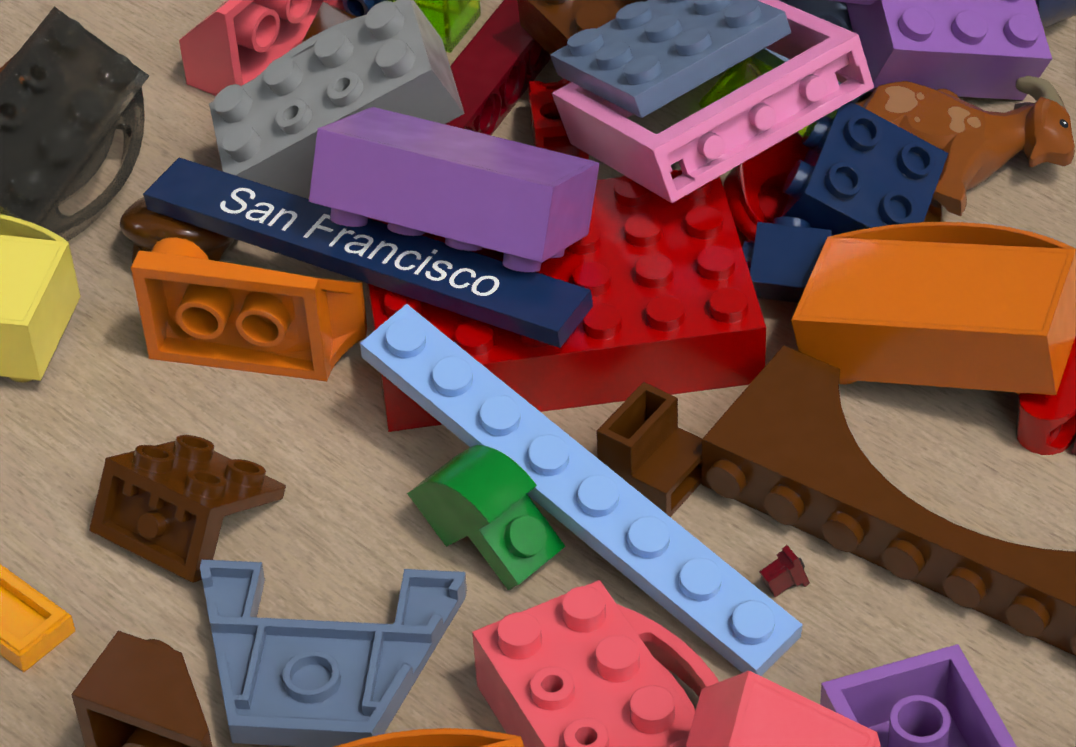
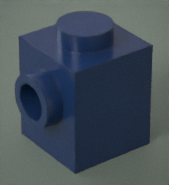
(783, 257)

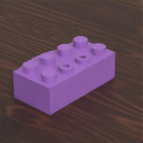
(453, 186)

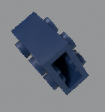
(862, 173)

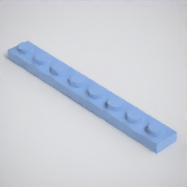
(584, 493)

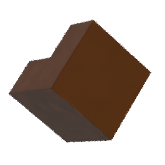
(650, 449)

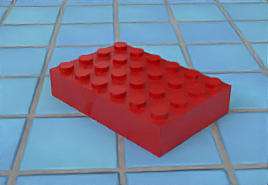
(665, 310)

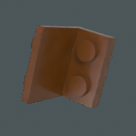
(173, 499)

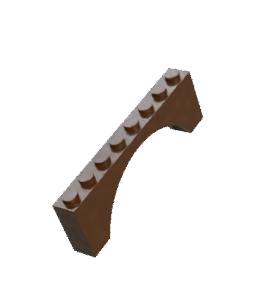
(797, 461)

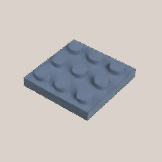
(666, 48)

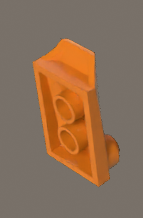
(243, 314)

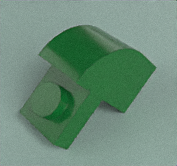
(487, 500)

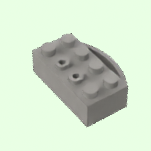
(374, 60)

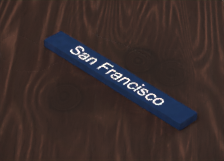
(371, 253)

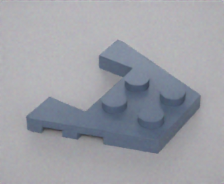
(314, 677)

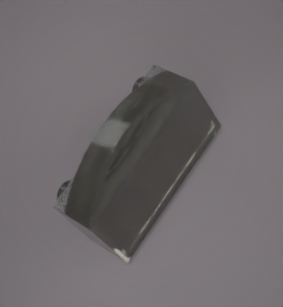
(59, 120)

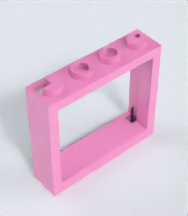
(735, 124)

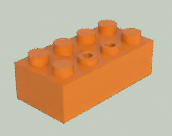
(942, 307)

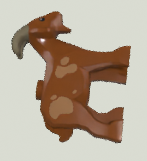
(975, 138)

